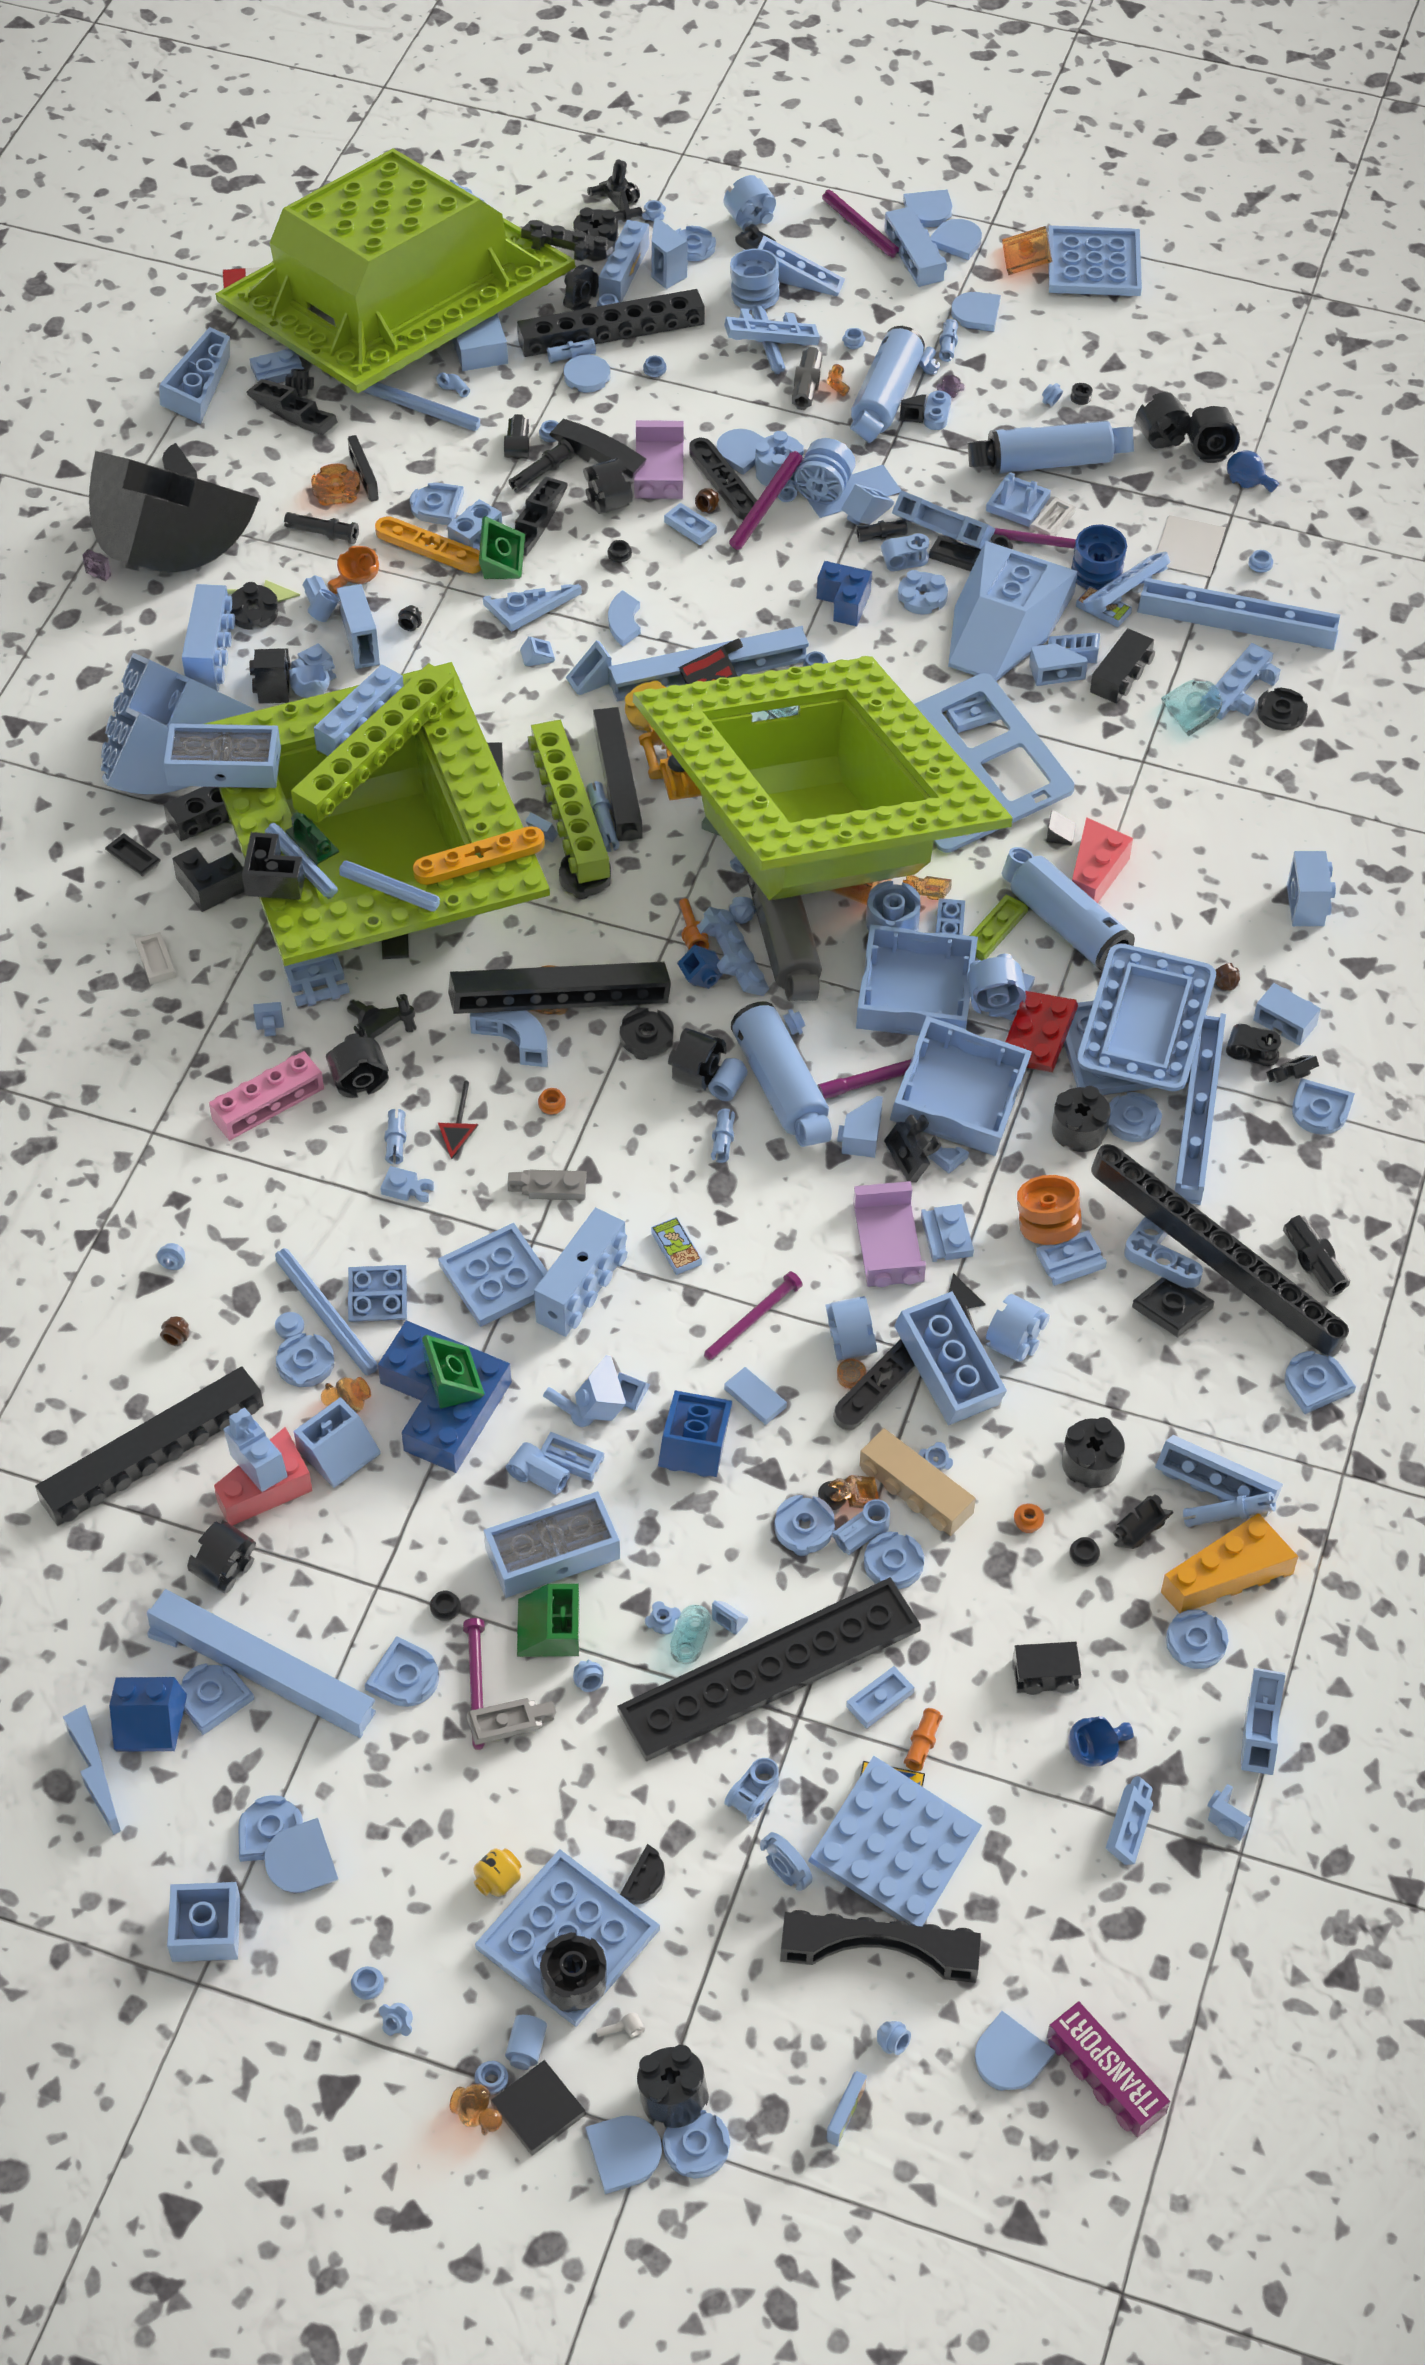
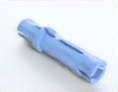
(601, 808)
(1241, 1507)

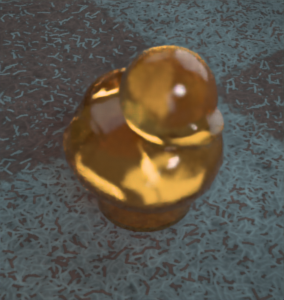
(351, 1391)
(473, 2110)

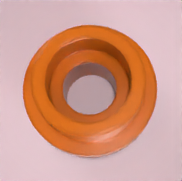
(551, 1095)
(1028, 1525)

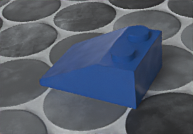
(695, 1434)

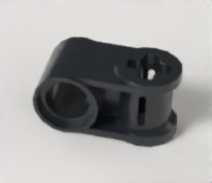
(1251, 1043)

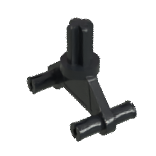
(615, 190)
(375, 1021)

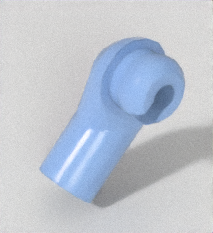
(927, 361)
(453, 382)

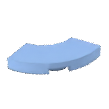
(621, 618)

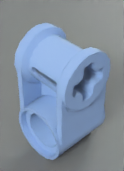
(904, 553)
(752, 1794)

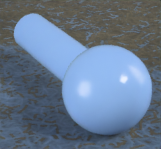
(568, 1406)

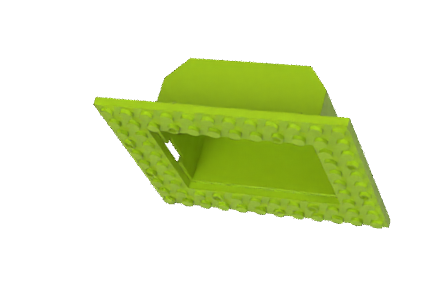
(394, 263)
(823, 794)
(415, 805)

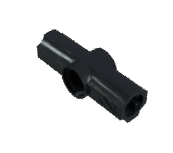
(1316, 1255)

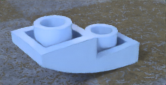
(950, 916)

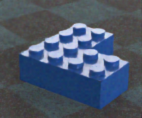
(436, 1433)

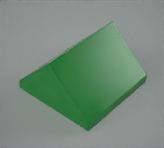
(500, 550)
(451, 1371)

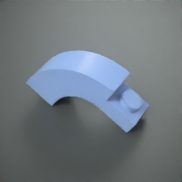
(518, 1027)
(1262, 1721)

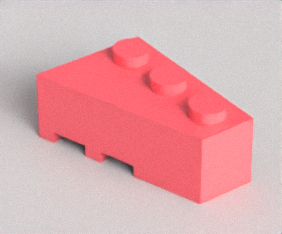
(1100, 858)
(242, 1499)

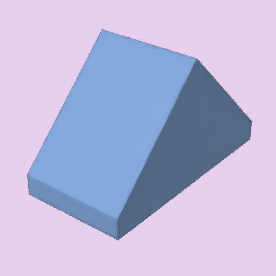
(591, 670)

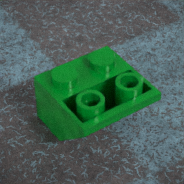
(549, 1622)

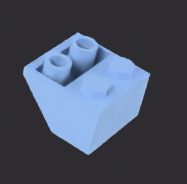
(668, 255)
(336, 1442)

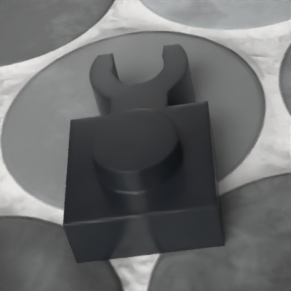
(1297, 1067)

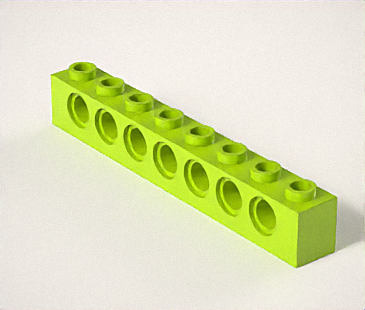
(373, 743)
(569, 801)

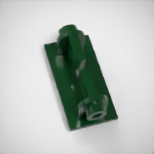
(310, 839)

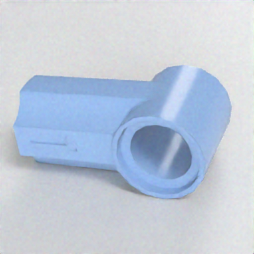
(320, 598)
(531, 1465)
(861, 1528)

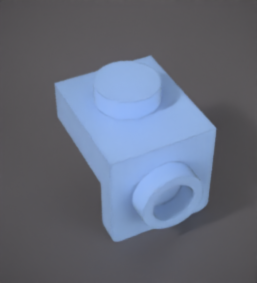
(1225, 1816)

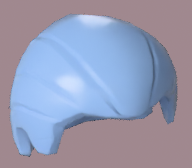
(308, 679)

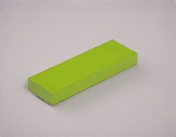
(998, 925)

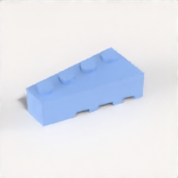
(196, 376)

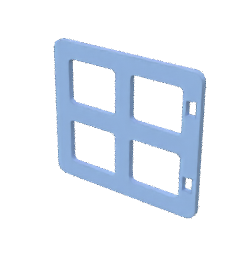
(1019, 735)

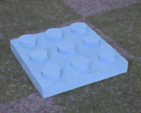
(494, 1273)

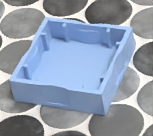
(914, 978)
(961, 1085)

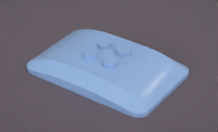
(1146, 1017)

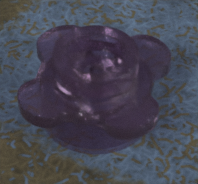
(951, 384)

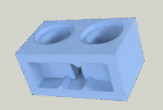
(467, 526)

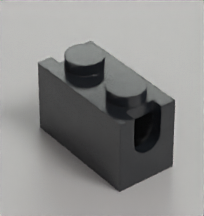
(1046, 1667)

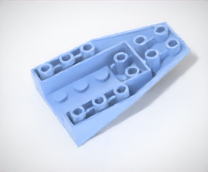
(1007, 609)

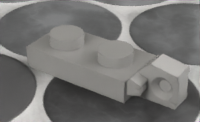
(549, 1184)
(509, 1719)

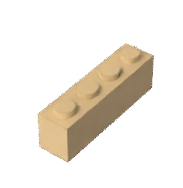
(917, 1482)

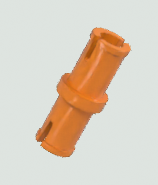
(923, 1739)

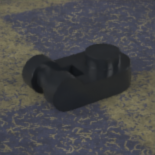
(751, 237)

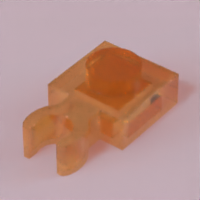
(930, 886)
(856, 1489)

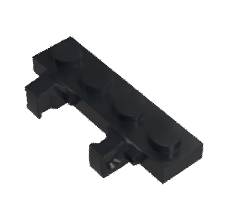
(576, 241)

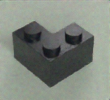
(271, 675)
(270, 873)
(208, 882)

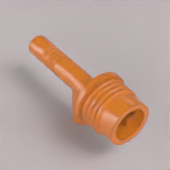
(690, 933)

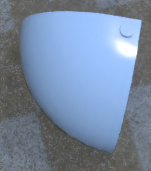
(140, 728)

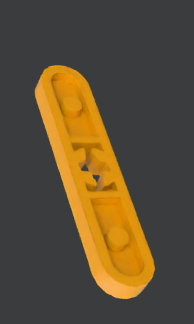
(416, 538)
(463, 860)

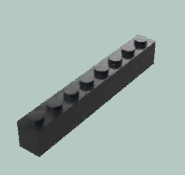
(559, 987)
(148, 1446)

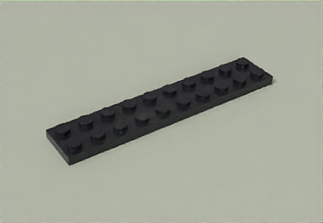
(768, 1669)

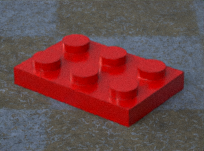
(1042, 1028)

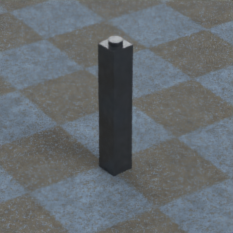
(617, 774)

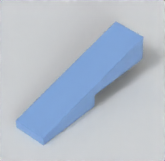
(94, 1778)

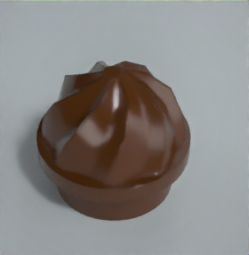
(707, 500)
(1227, 976)
(175, 1331)

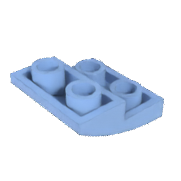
(377, 1293)

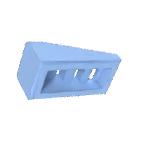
(1082, 644)

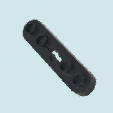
(713, 465)
(866, 1394)

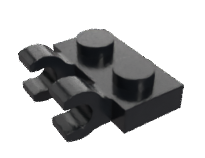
(907, 1151)

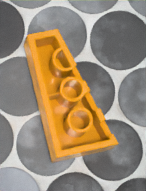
(1232, 1563)

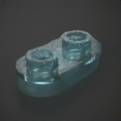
(688, 1636)

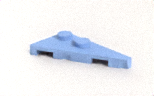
(528, 605)

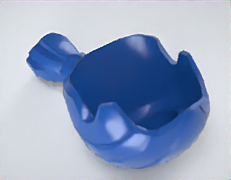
(1249, 471)
(1095, 1741)

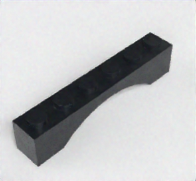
(946, 1951)

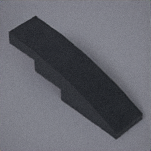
(288, 405)
(598, 446)
(539, 510)

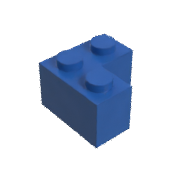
(846, 588)

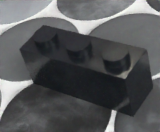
(1122, 666)

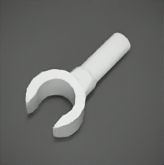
(630, 2023)

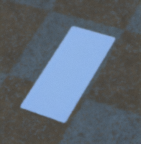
(875, 478)

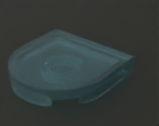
(1193, 704)

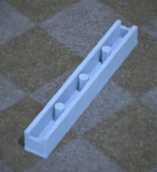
(1239, 613)
(756, 655)
(1199, 1111)
(262, 1663)

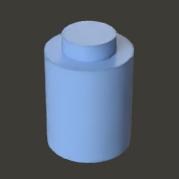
(728, 1079)
(525, 2041)

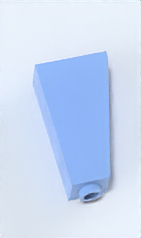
(359, 626)

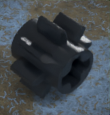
(300, 380)

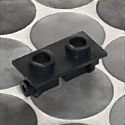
(1133, 1531)

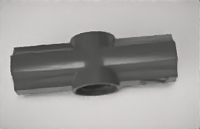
(807, 378)

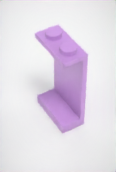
(663, 448)
(888, 1234)

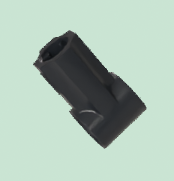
(517, 439)

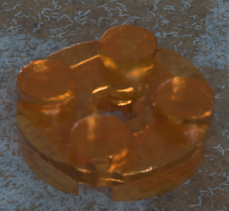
(335, 494)

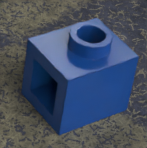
(700, 967)

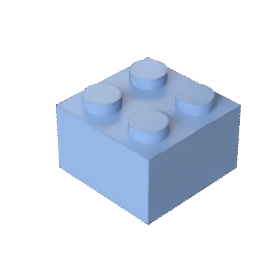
(1310, 888)
(204, 1922)

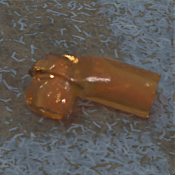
(835, 380)

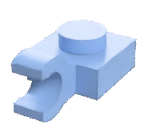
(318, 655)

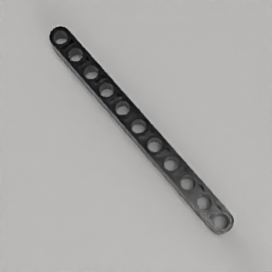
(1220, 1250)

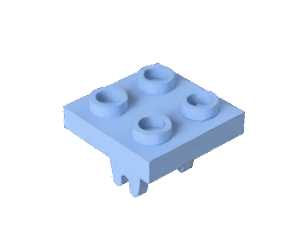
(1018, 500)

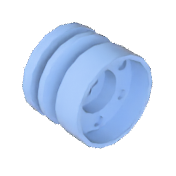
(754, 279)
(825, 471)

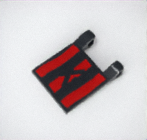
(711, 665)

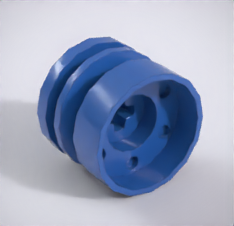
(1099, 556)

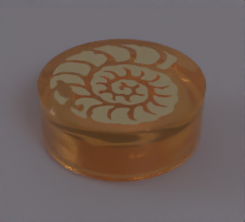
(850, 1372)

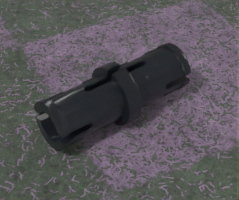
(882, 530)

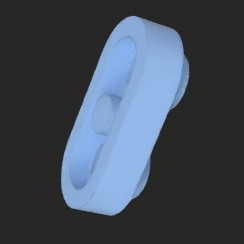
(937, 410)

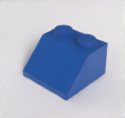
(146, 1713)

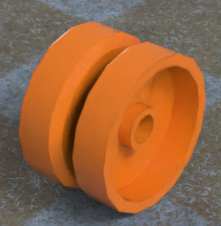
(1049, 1209)

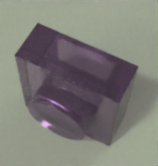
(96, 565)

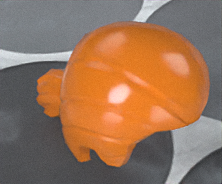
(355, 566)

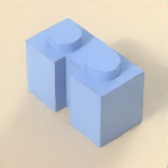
(1287, 1013)

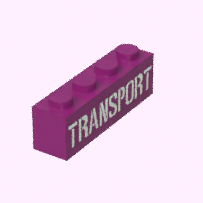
(1107, 2069)

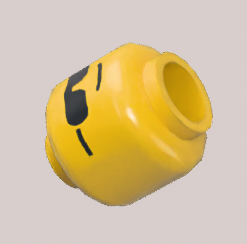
(497, 1872)

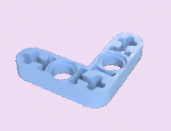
(1152, 1245)

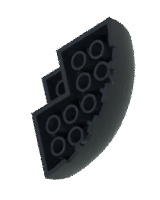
(162, 516)

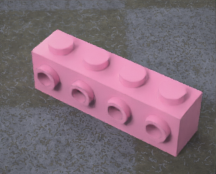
(266, 1095)

